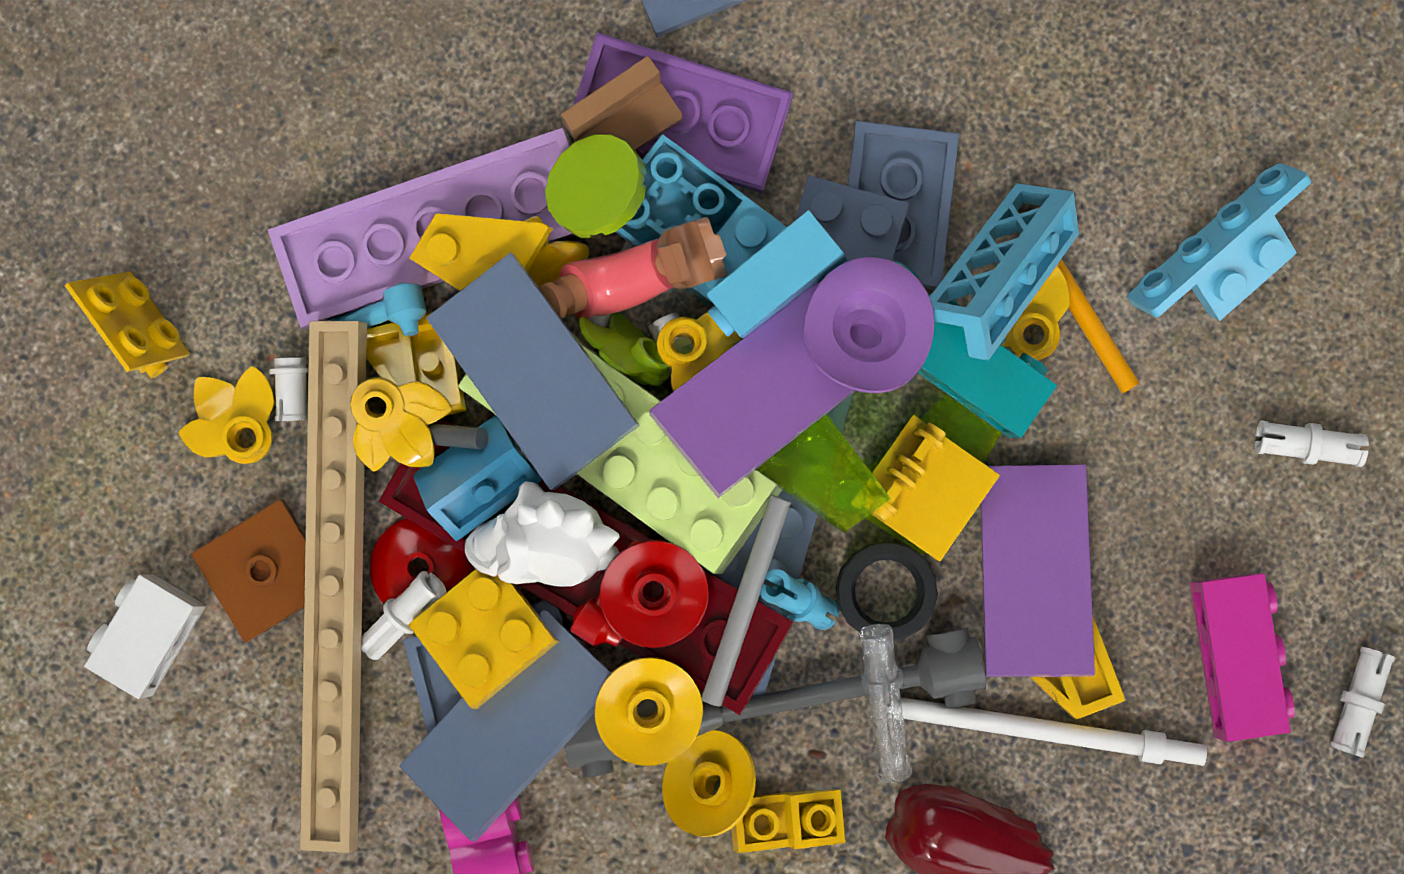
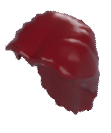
(957, 833)

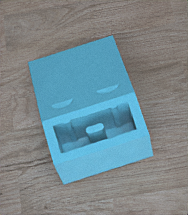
(687, 190)

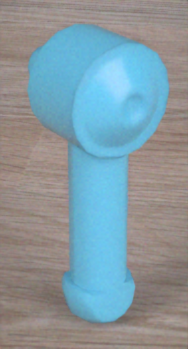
(401, 305)

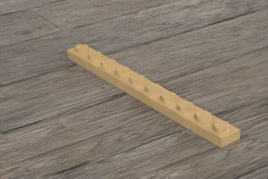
(332, 591)

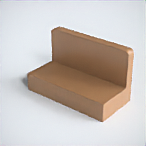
(627, 107)

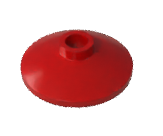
(403, 544)
(658, 619)

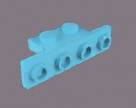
(1230, 252)

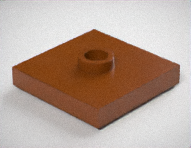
(257, 570)

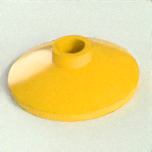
(664, 733)
(691, 781)

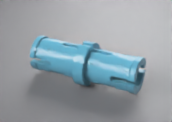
(799, 599)

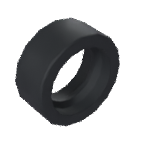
(909, 558)

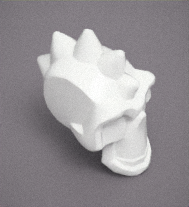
(543, 540)

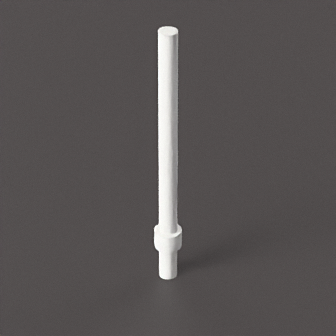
(1148, 746)

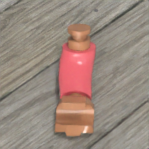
(628, 278)

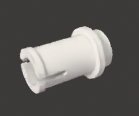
(290, 389)

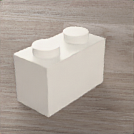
(143, 635)

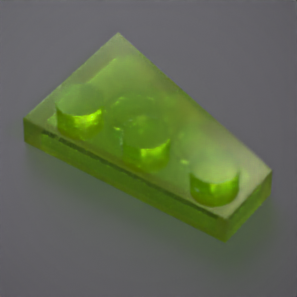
(826, 476)

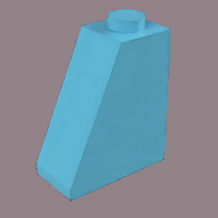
(774, 276)

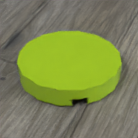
(596, 186)

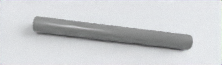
(746, 600)

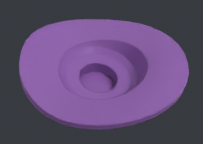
(869, 325)

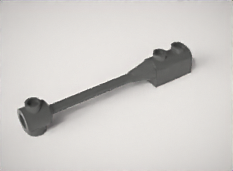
(946, 668)

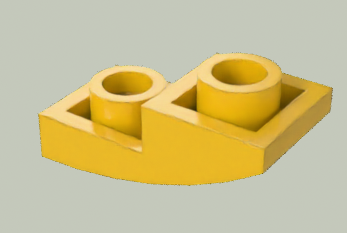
(790, 821)

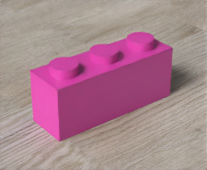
(1242, 656)

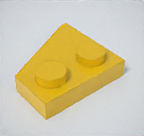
(467, 246)

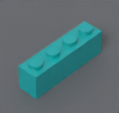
(1000, 391)

